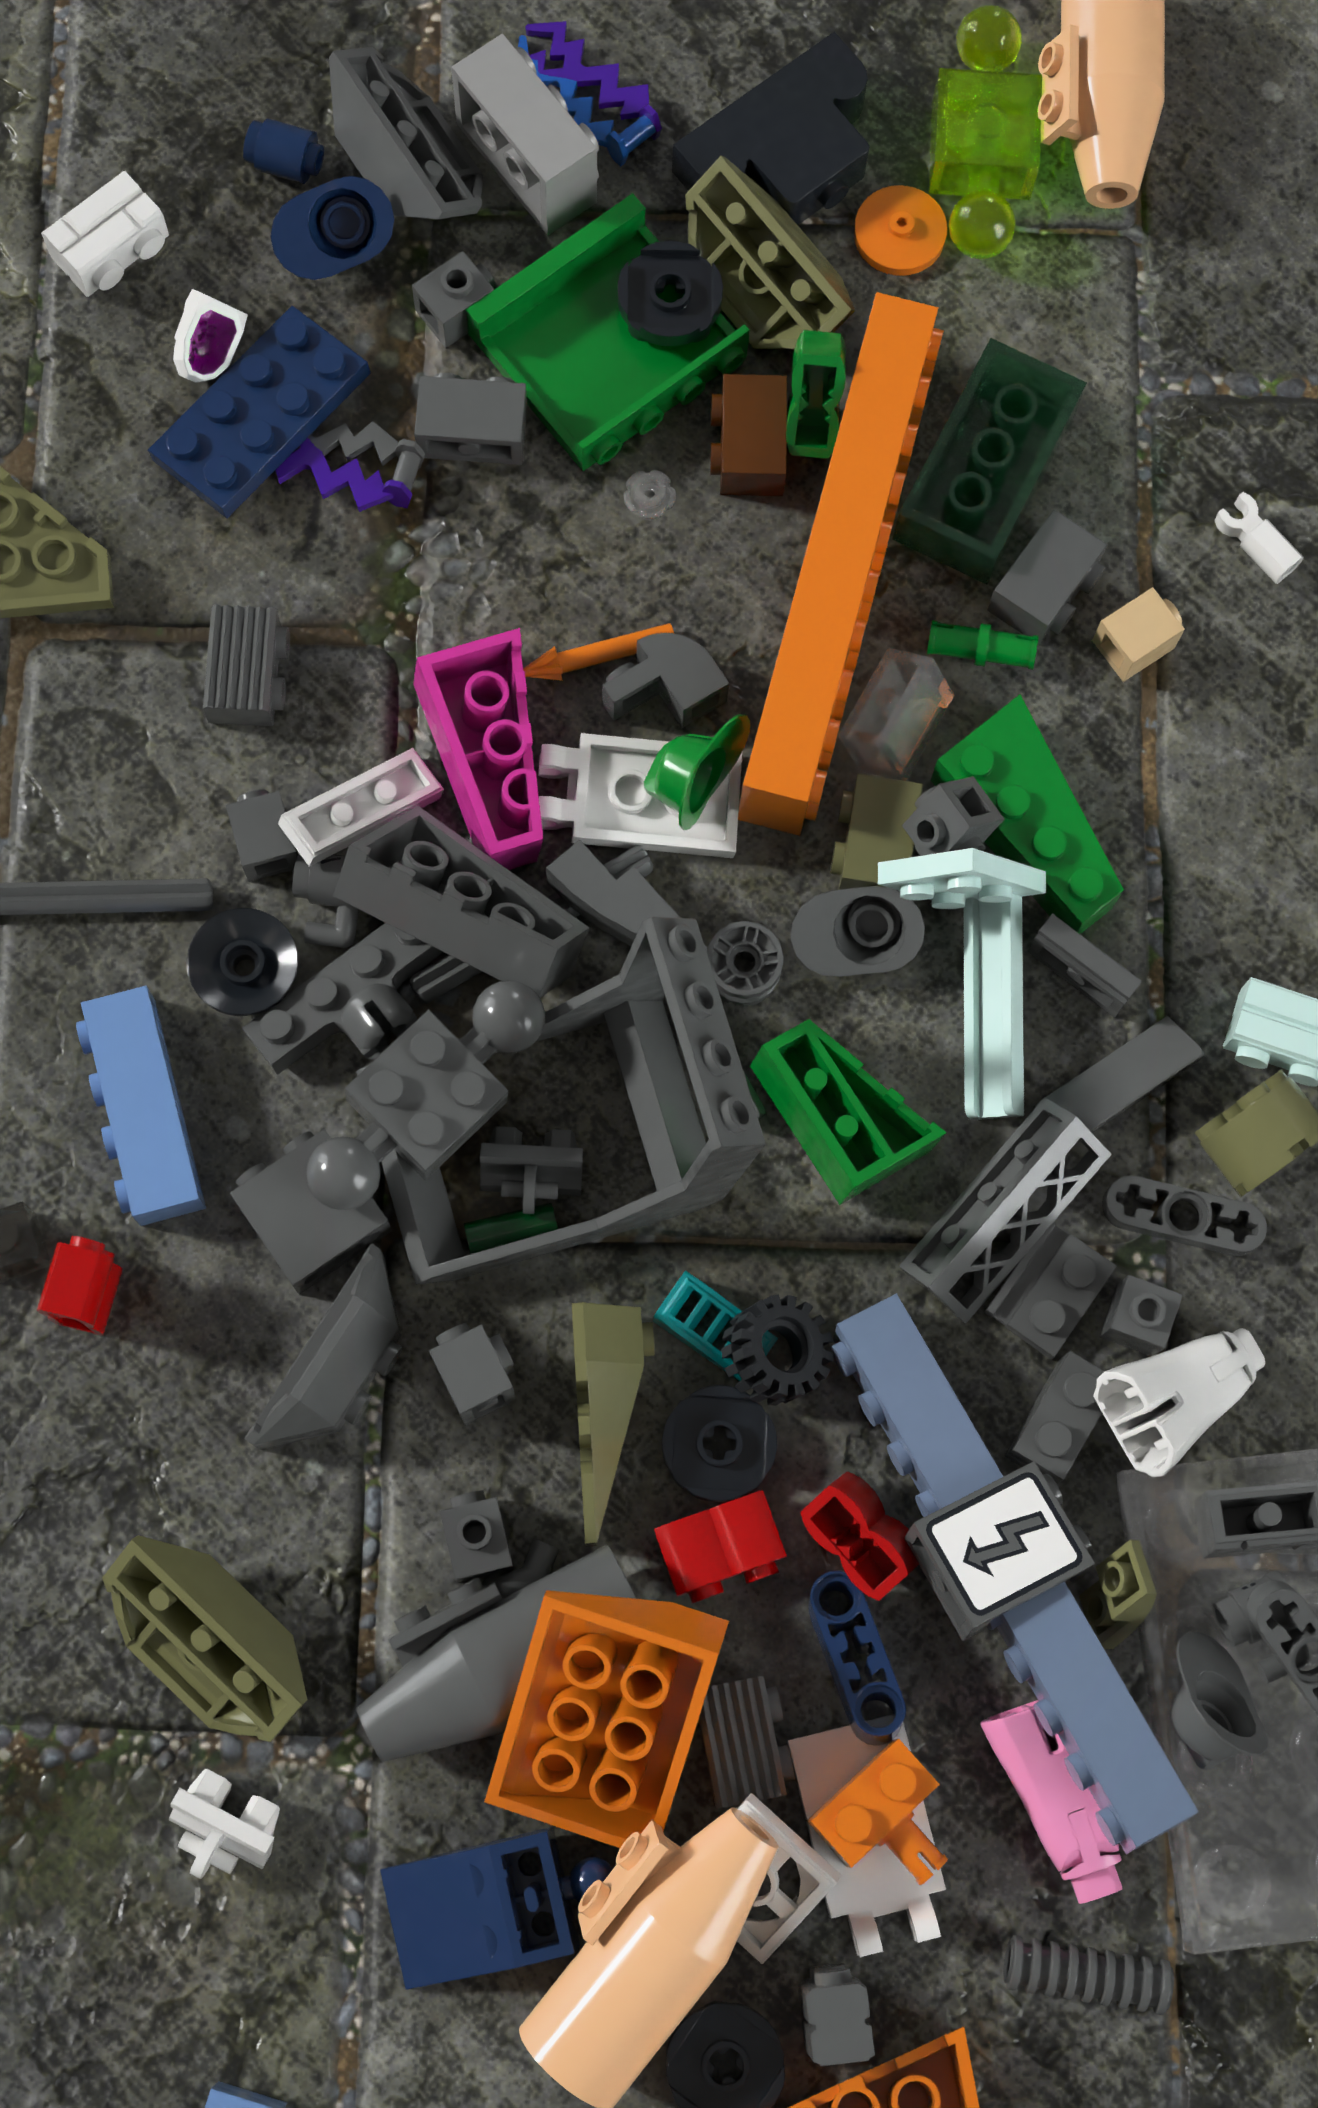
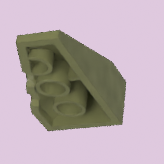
(608, 1373)

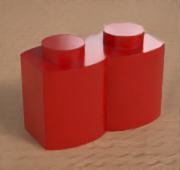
(80, 1286)
(853, 1525)
(721, 1545)

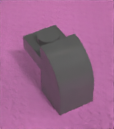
(671, 668)

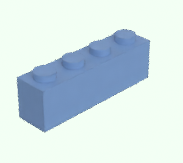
(141, 1106)

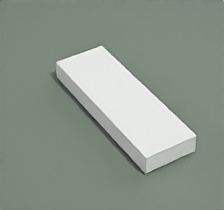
(359, 806)

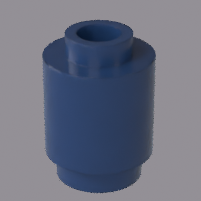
(283, 150)

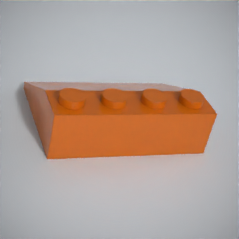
(605, 1713)

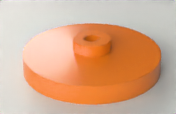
(900, 230)

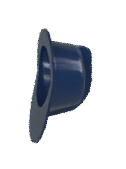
(332, 227)

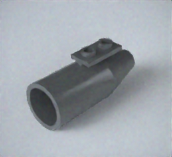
(469, 1660)

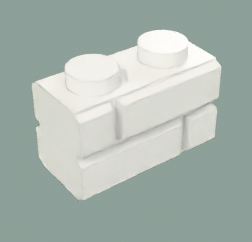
(106, 234)

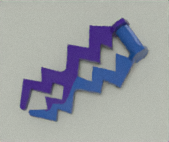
(573, 75)

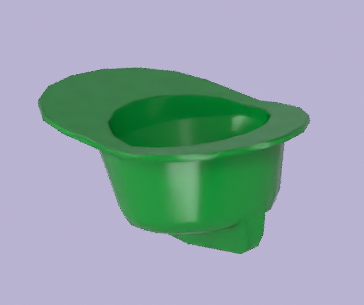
(694, 767)

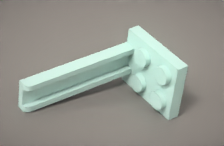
(993, 962)

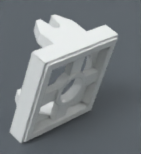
(816, 1876)

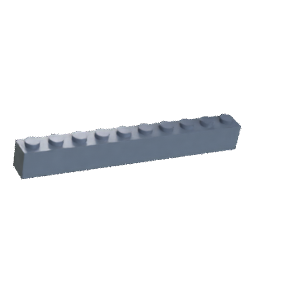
(1046, 1636)

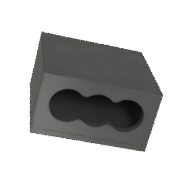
(297, 1228)

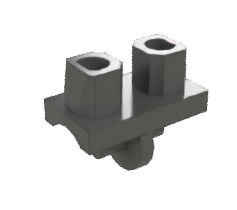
(531, 1170)

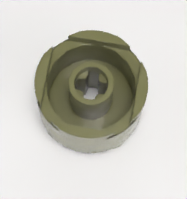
(1260, 1132)

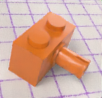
(878, 1810)

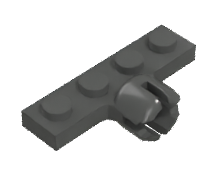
(347, 996)

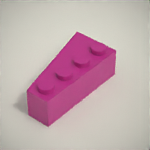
(485, 742)

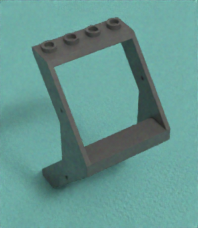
(687, 1171)

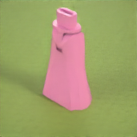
(1054, 1803)

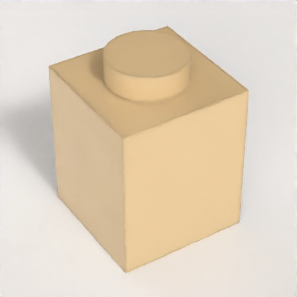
(1139, 633)

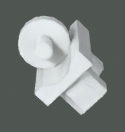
(200, 1813)

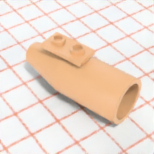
(1105, 92)
(651, 1951)

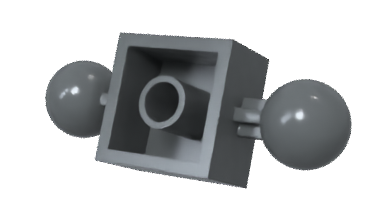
(425, 1095)

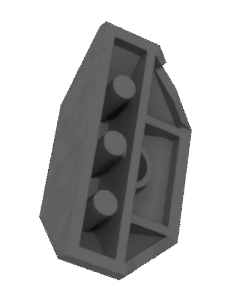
(400, 138)
(337, 1362)

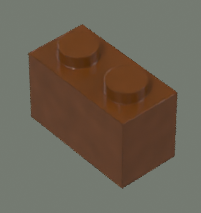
(752, 435)

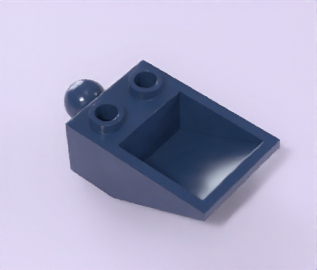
(478, 1907)

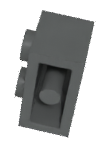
(474, 1370)

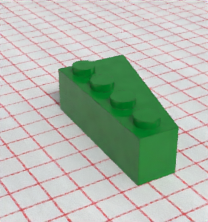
(1040, 814)

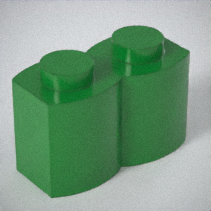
(816, 394)

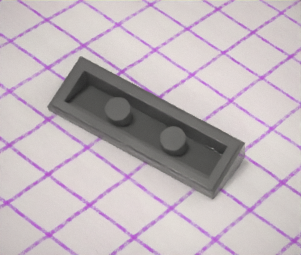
(1128, 1074)

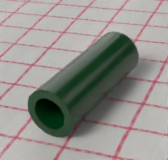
(509, 1228)

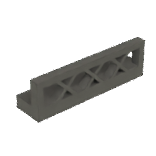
(998, 1202)

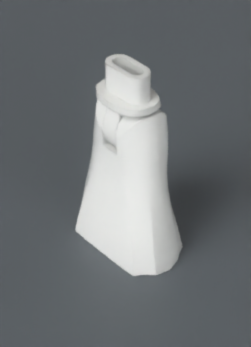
(1175, 1396)

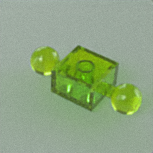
(985, 133)

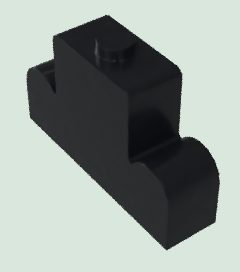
(790, 132)

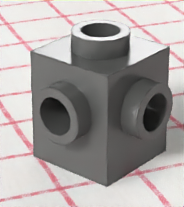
(952, 818)

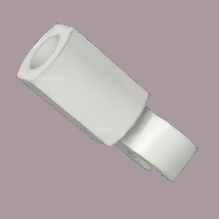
(1260, 539)

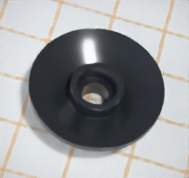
(237, 937)

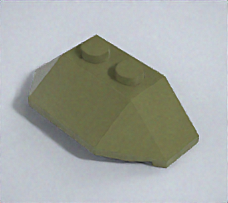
(766, 263)
(206, 1638)

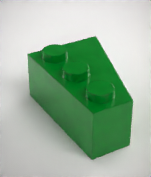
(839, 1112)

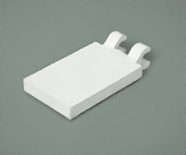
(612, 808)
(879, 1880)

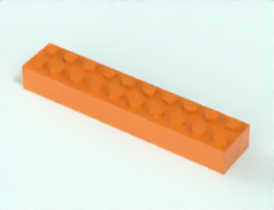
(841, 566)

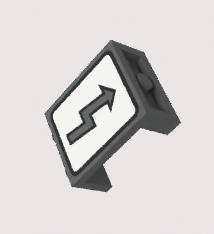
(999, 1548)

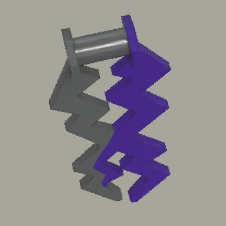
(368, 492)

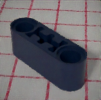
(846, 1676)

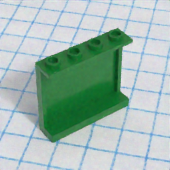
(572, 348)

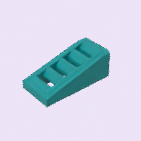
(666, 1313)

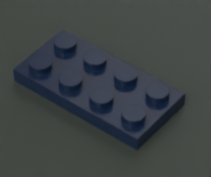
(259, 411)

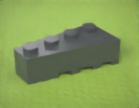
(460, 902)

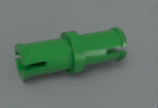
(982, 644)

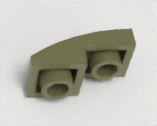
(1120, 1596)

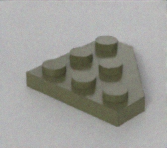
(47, 560)

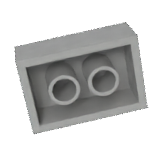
(526, 133)

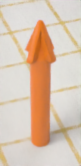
(553, 664)

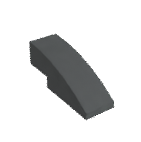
(606, 902)

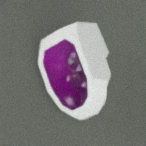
(206, 337)

